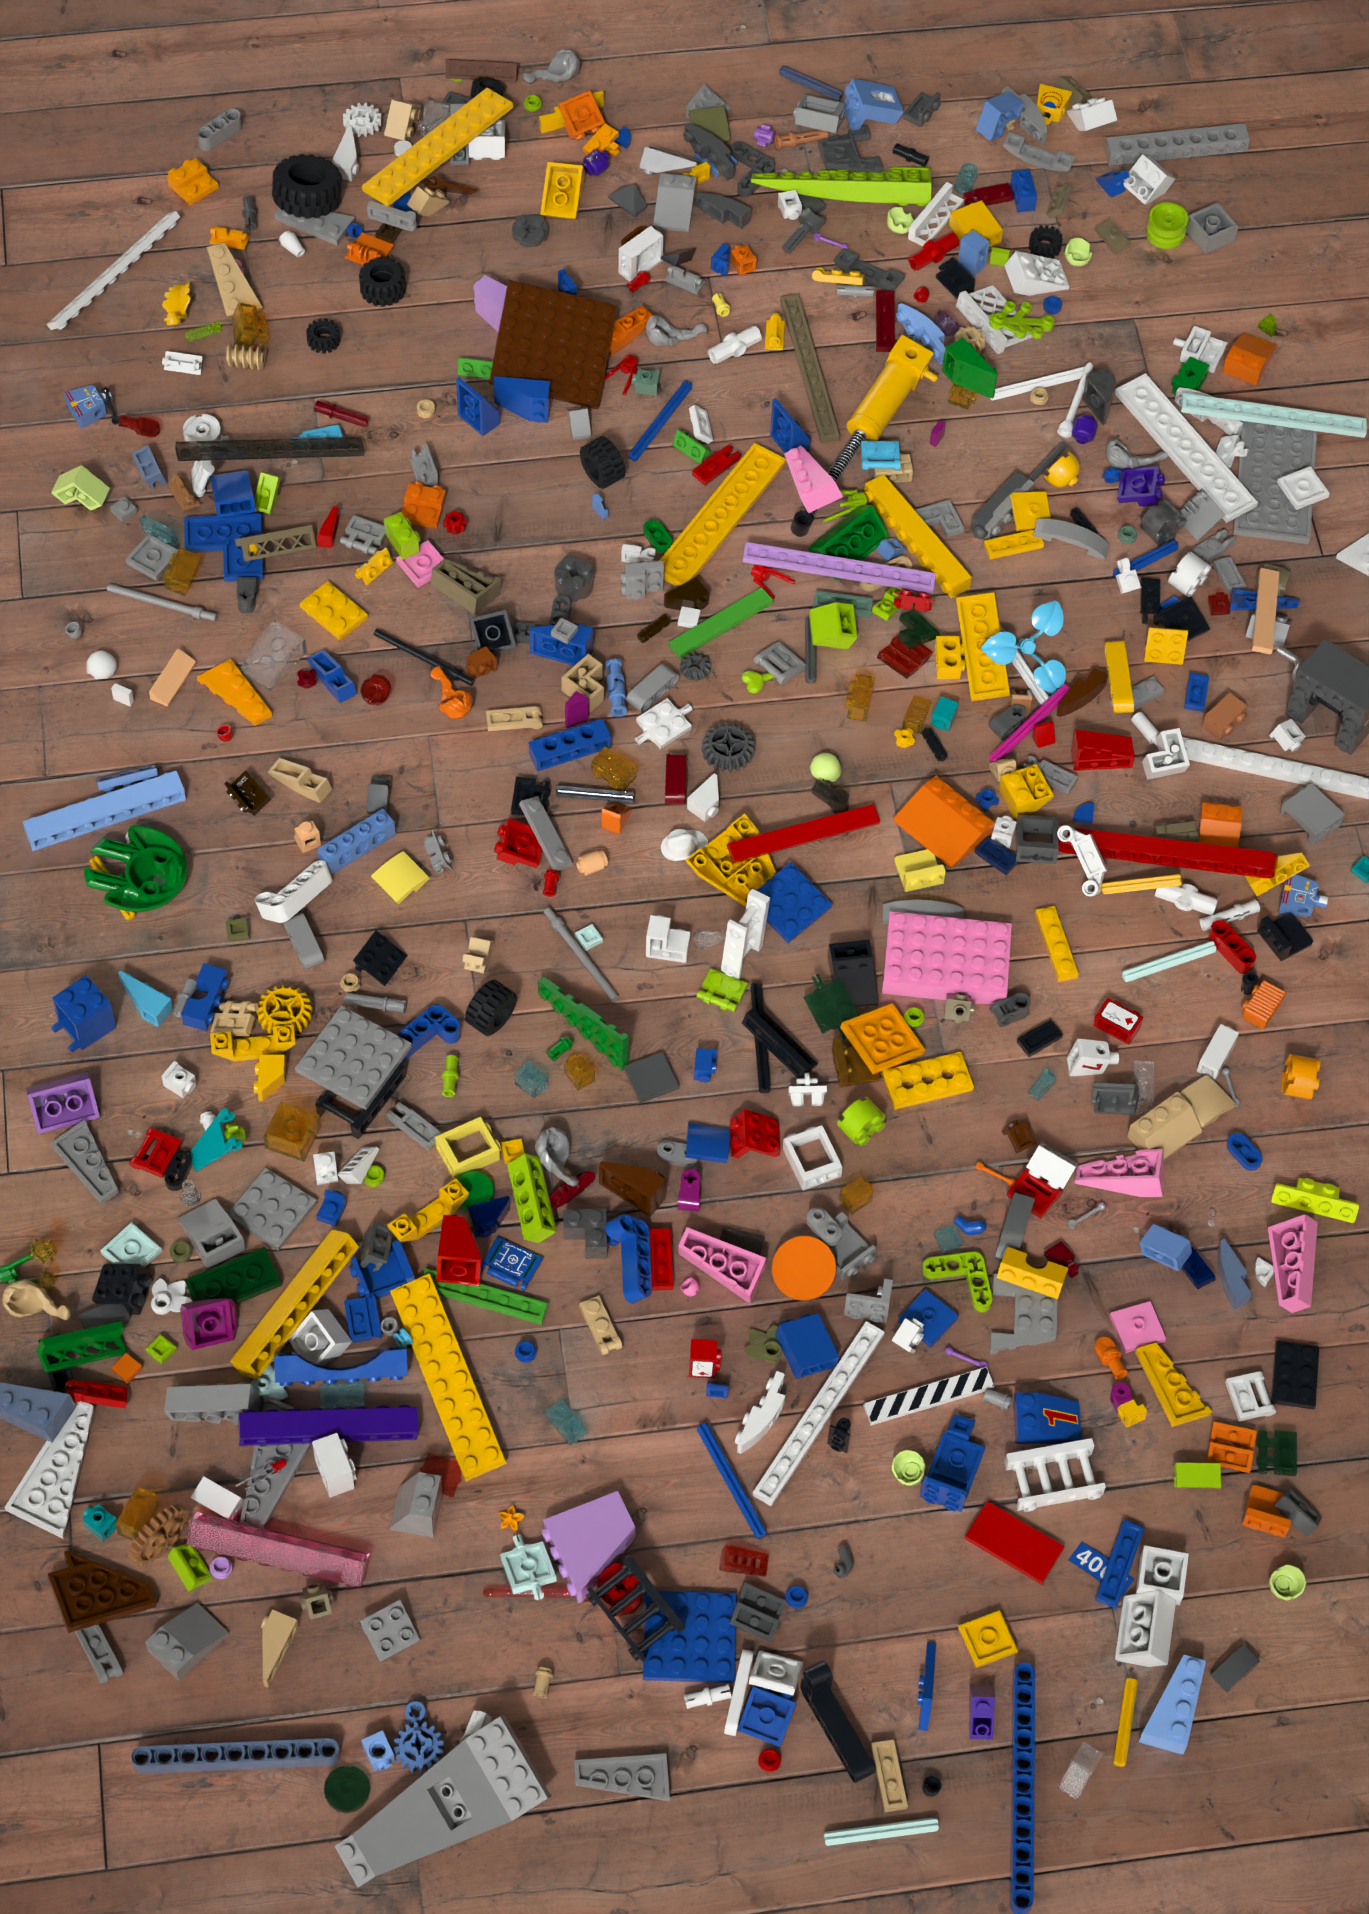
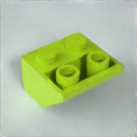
(833, 625)

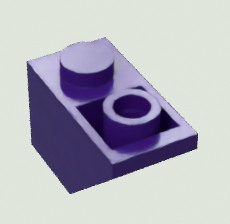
(981, 1711)

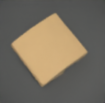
(1207, 1100)

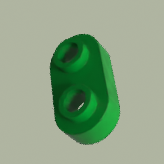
(659, 536)

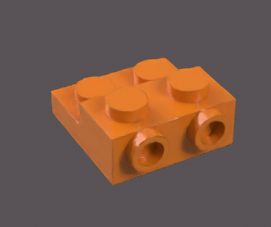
(581, 115)
(424, 504)

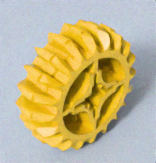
(284, 1000)

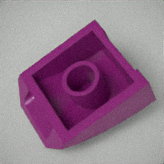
(208, 1322)

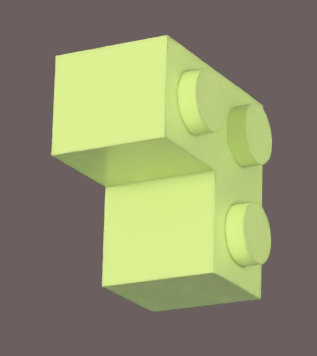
(81, 485)

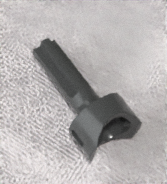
(809, 223)

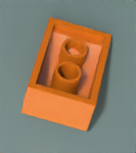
(1248, 358)

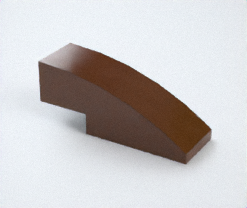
(1082, 692)

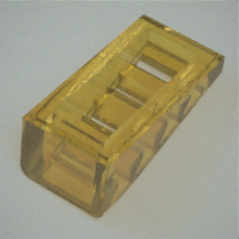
(916, 726)

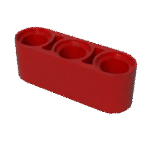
(1230, 938)

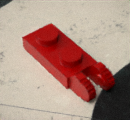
(715, 465)
(97, 1393)

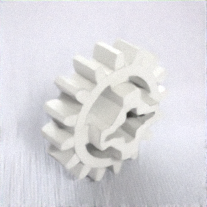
(362, 119)

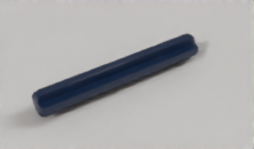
(811, 83)

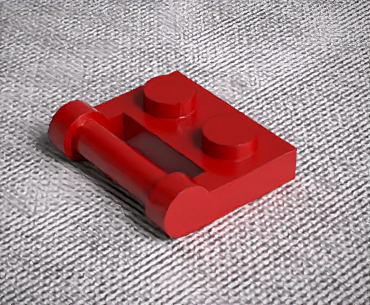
(161, 1154)
(1042, 1202)

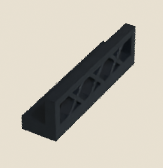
(778, 1042)

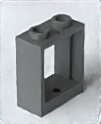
(1026, 850)

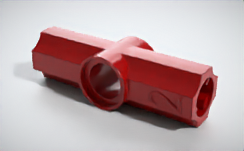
(933, 251)

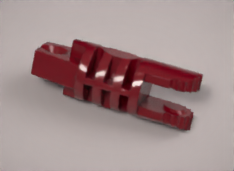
(565, 1192)

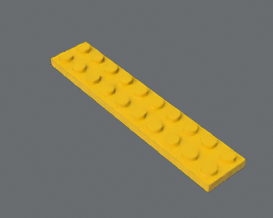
(437, 147)
(721, 514)
(448, 1377)

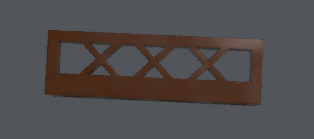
(480, 68)

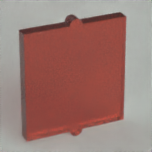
(447, 1469)

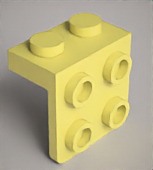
(919, 870)

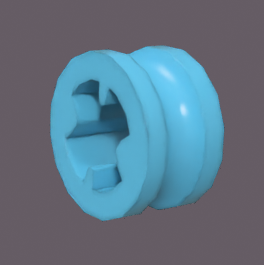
(402, 1338)

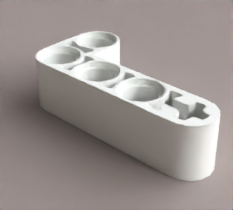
(295, 895)

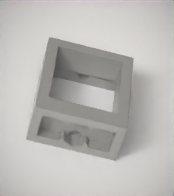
(819, 113)

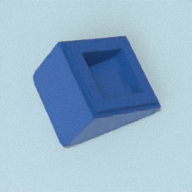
(717, 1389)

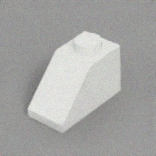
(705, 799)

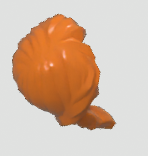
(453, 703)

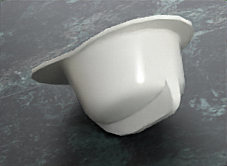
(682, 844)

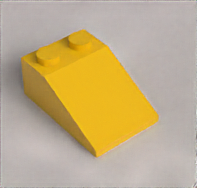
(562, 190)

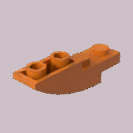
(628, 328)

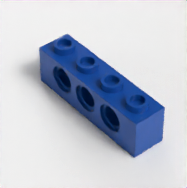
(563, 752)

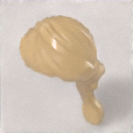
(27, 1298)

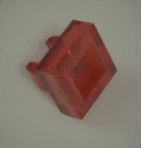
(1219, 604)

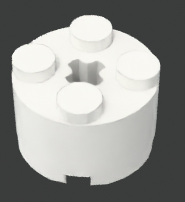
(1189, 574)

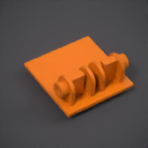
(367, 248)

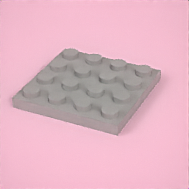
(353, 1057)

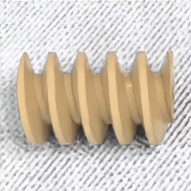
(245, 358)

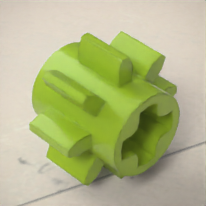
(233, 1131)

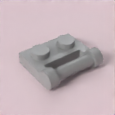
(783, 659)

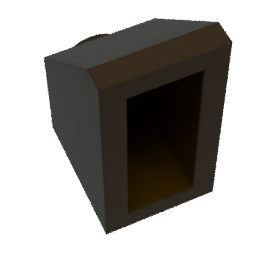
(690, 595)

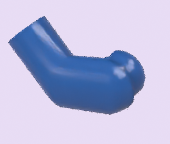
(971, 1227)

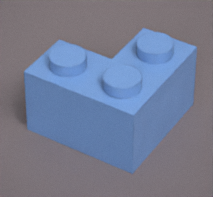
(997, 113)

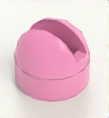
(689, 1287)

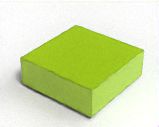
(999, 256)
(161, 1349)

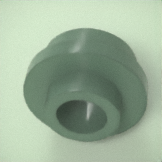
(1130, 532)

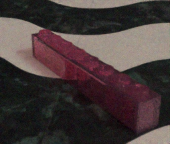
(278, 1549)

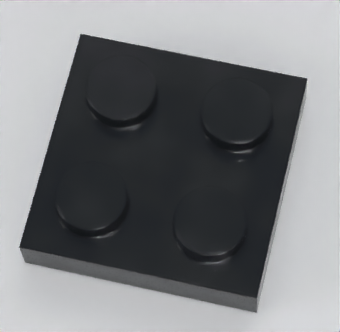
(1184, 616)

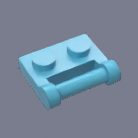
(880, 455)

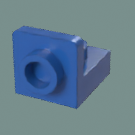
(720, 260)
(332, 1207)

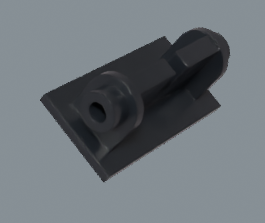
(838, 1436)

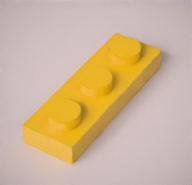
(1012, 544)

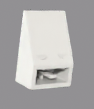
(1035, 274)

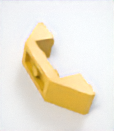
(250, 1048)
(430, 1217)

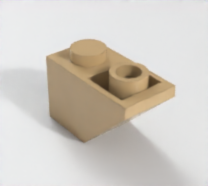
(427, 201)

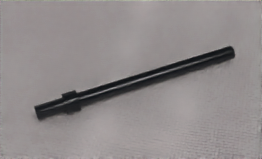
(455, 673)

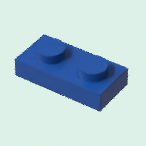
(1196, 692)

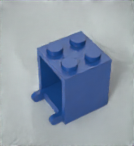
(83, 1013)

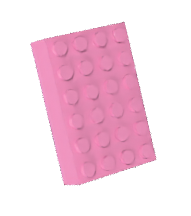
(946, 956)

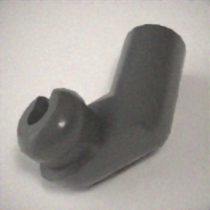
(846, 1563)

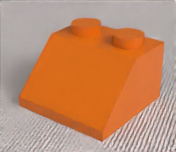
(1220, 824)

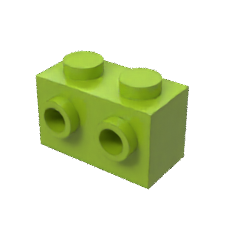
(401, 535)

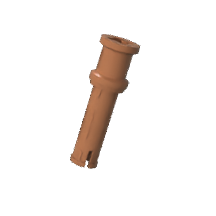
(792, 139)

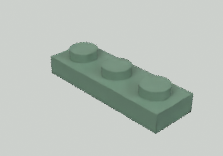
(862, 605)

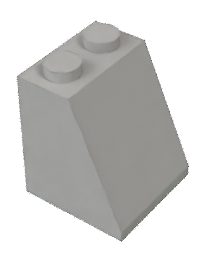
(418, 1505)

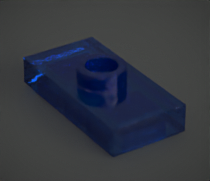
(1197, 1270)

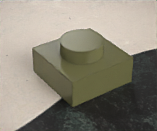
(237, 930)

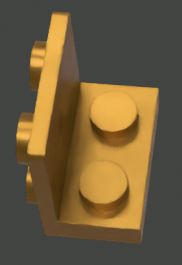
(850, 1066)

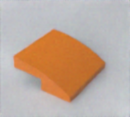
(1231, 1447)

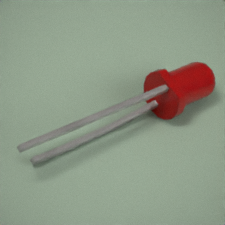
(275, 1466)

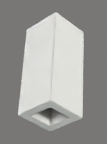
(1218, 1051)

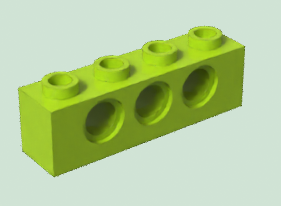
(531, 1198)

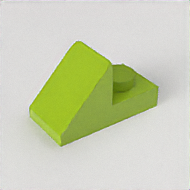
(266, 493)

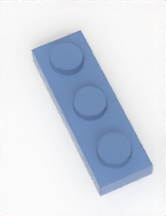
(126, 778)

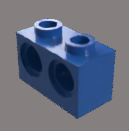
(1023, 190)

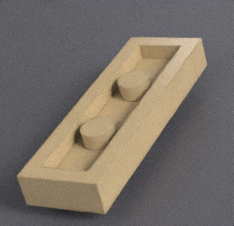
(889, 1776)

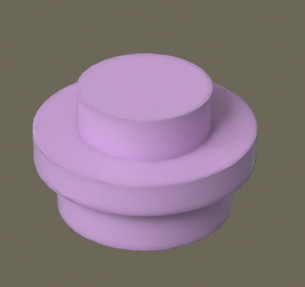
(221, 1567)

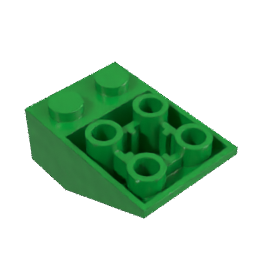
(969, 368)

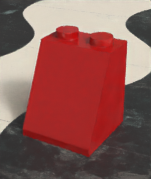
(457, 1253)

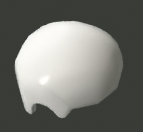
(101, 665)

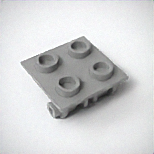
(705, 99)
(1201, 514)
(389, 1630)

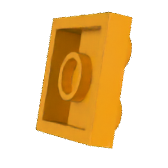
(191, 181)

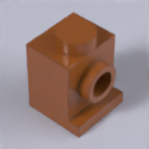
(481, 662)

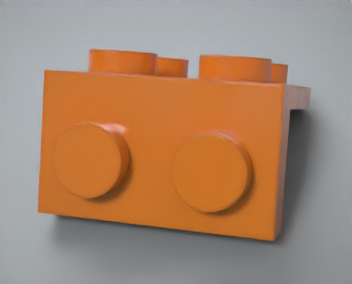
(1262, 1514)

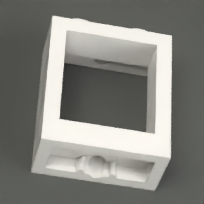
(649, 244)
(821, 1174)

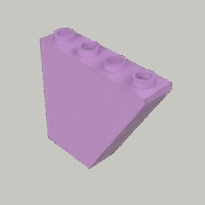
(589, 1540)

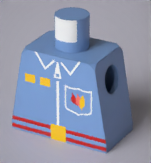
(86, 404)
(1300, 897)

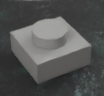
(123, 509)
(564, 630)

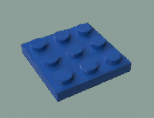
(793, 902)

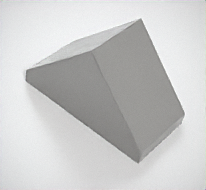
(579, 422)

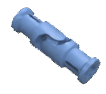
(616, 688)

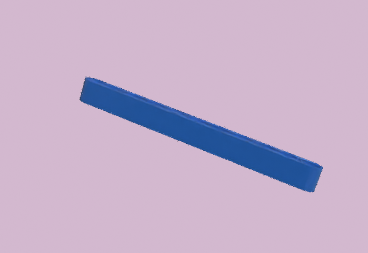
(1019, 1797)

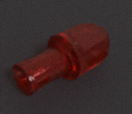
(142, 426)

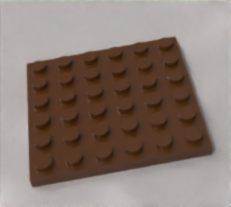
(554, 340)

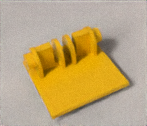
(1165, 646)

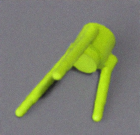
(853, 501)

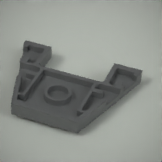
(842, 154)

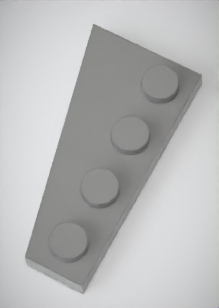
(328, 228)
(84, 1159)
(629, 1775)

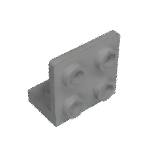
(870, 1307)

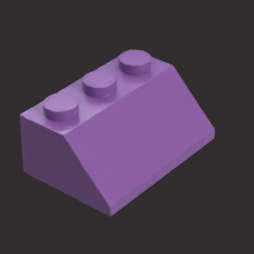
(62, 1102)

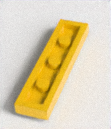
(1056, 944)

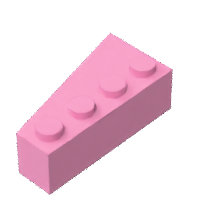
(811, 480)
(1293, 1261)
(724, 1262)

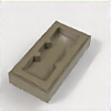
(1059, 200)
(1112, 236)

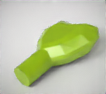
(755, 680)

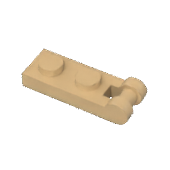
(514, 718)
(600, 1325)

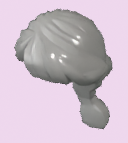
(562, 68)
(662, 333)
(1121, 458)
(553, 1150)

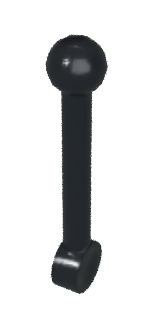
(115, 420)

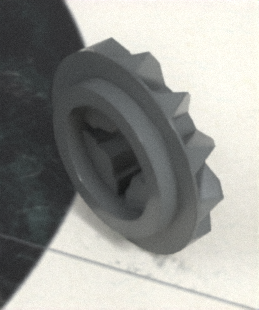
(693, 672)

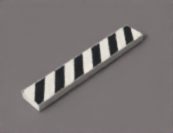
(928, 1396)

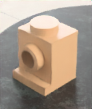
(305, 832)

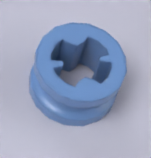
(415, 1705)

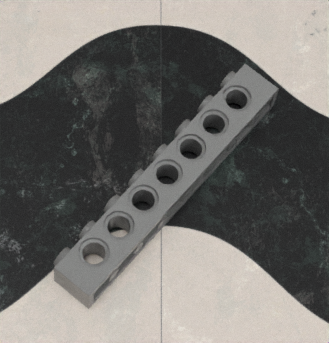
(1177, 144)

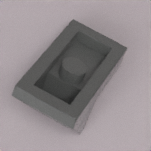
(378, 794)

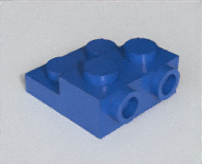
(767, 1715)

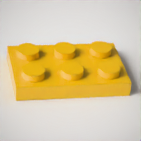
(333, 610)

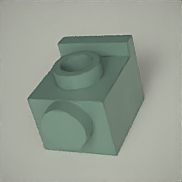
(646, 381)

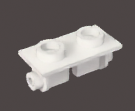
(182, 362)

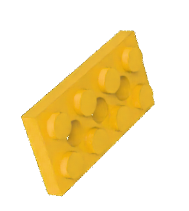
(931, 1068)

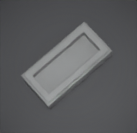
(1228, 574)

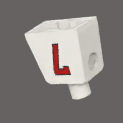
(1090, 1057)

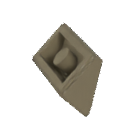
(1079, 94)

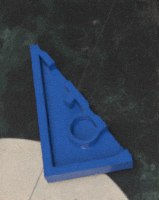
(1246, 600)
(926, 1684)

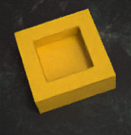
(512, 1150)

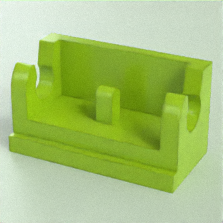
(1197, 1475)

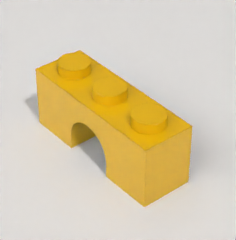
(1044, 1281)

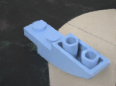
(923, 329)

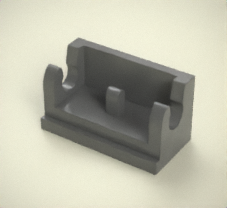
(1115, 1098)
(375, 1246)

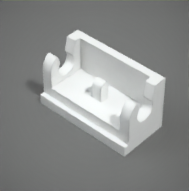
(217, 1499)

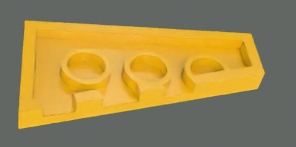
(1170, 1387)

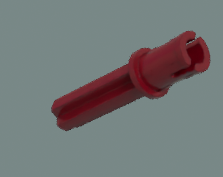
(342, 414)

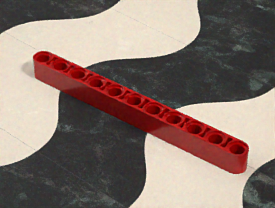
(1179, 853)

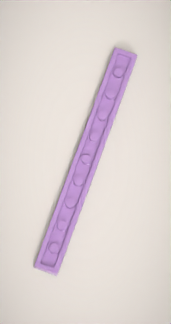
(839, 567)

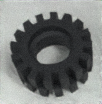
(479, 85)
(1045, 234)
(323, 327)

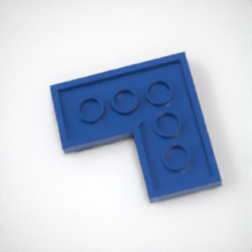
(219, 534)

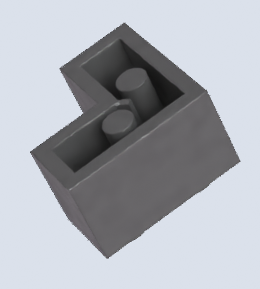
(587, 1226)

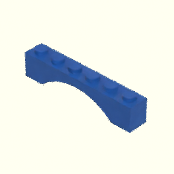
(386, 1363)

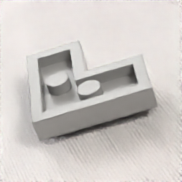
(944, 515)

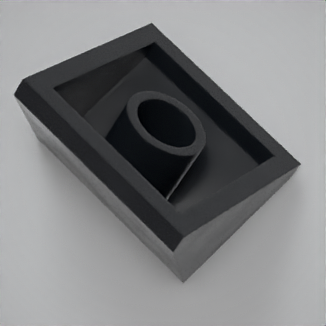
(494, 631)

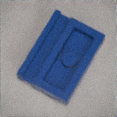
(565, 283)
(362, 1319)

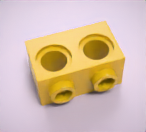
(949, 657)

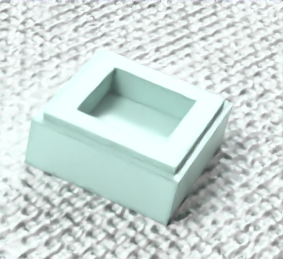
(588, 937)

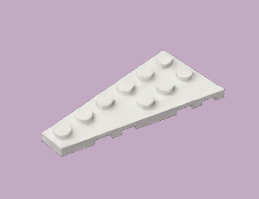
(51, 1481)

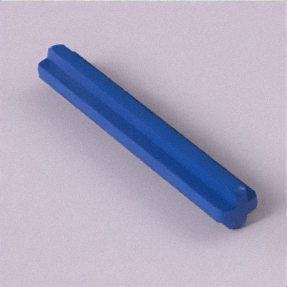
(1151, 557)

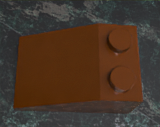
(634, 1184)

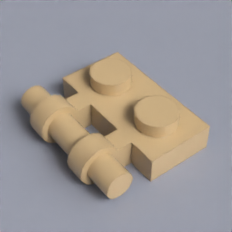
(238, 1024)

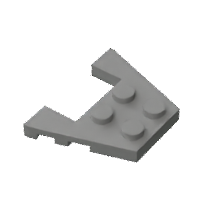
(1033, 1317)

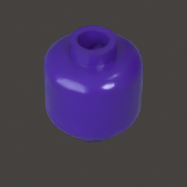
(1084, 429)

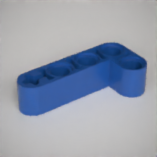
(432, 1027)
(635, 1255)

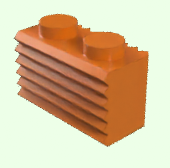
(1263, 1004)

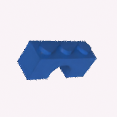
(201, 1012)

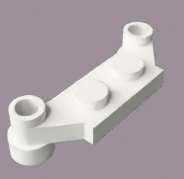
(1089, 857)

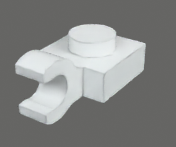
(634, 554)
(1127, 579)

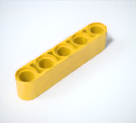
(1119, 677)

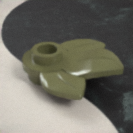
(762, 1343)

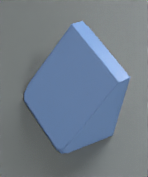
(890, 549)

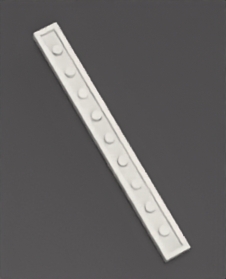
(109, 274)
(1276, 768)
(818, 1414)

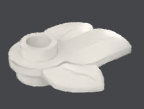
(169, 1294)

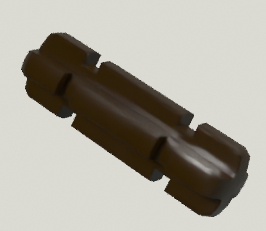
(653, 628)

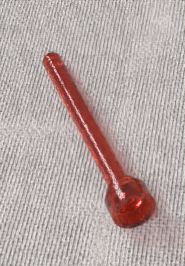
(548, 1592)

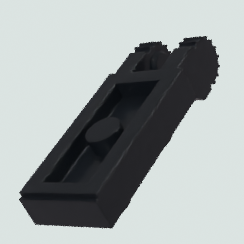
(1149, 599)

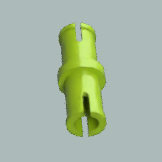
(450, 1075)

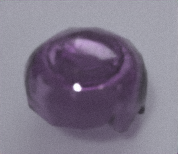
(946, 323)

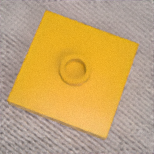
(1028, 508)
(987, 1639)

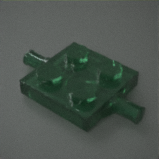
(830, 1005)

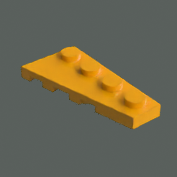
(236, 691)

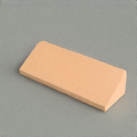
(172, 678)

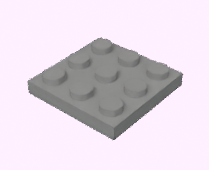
(272, 1209)

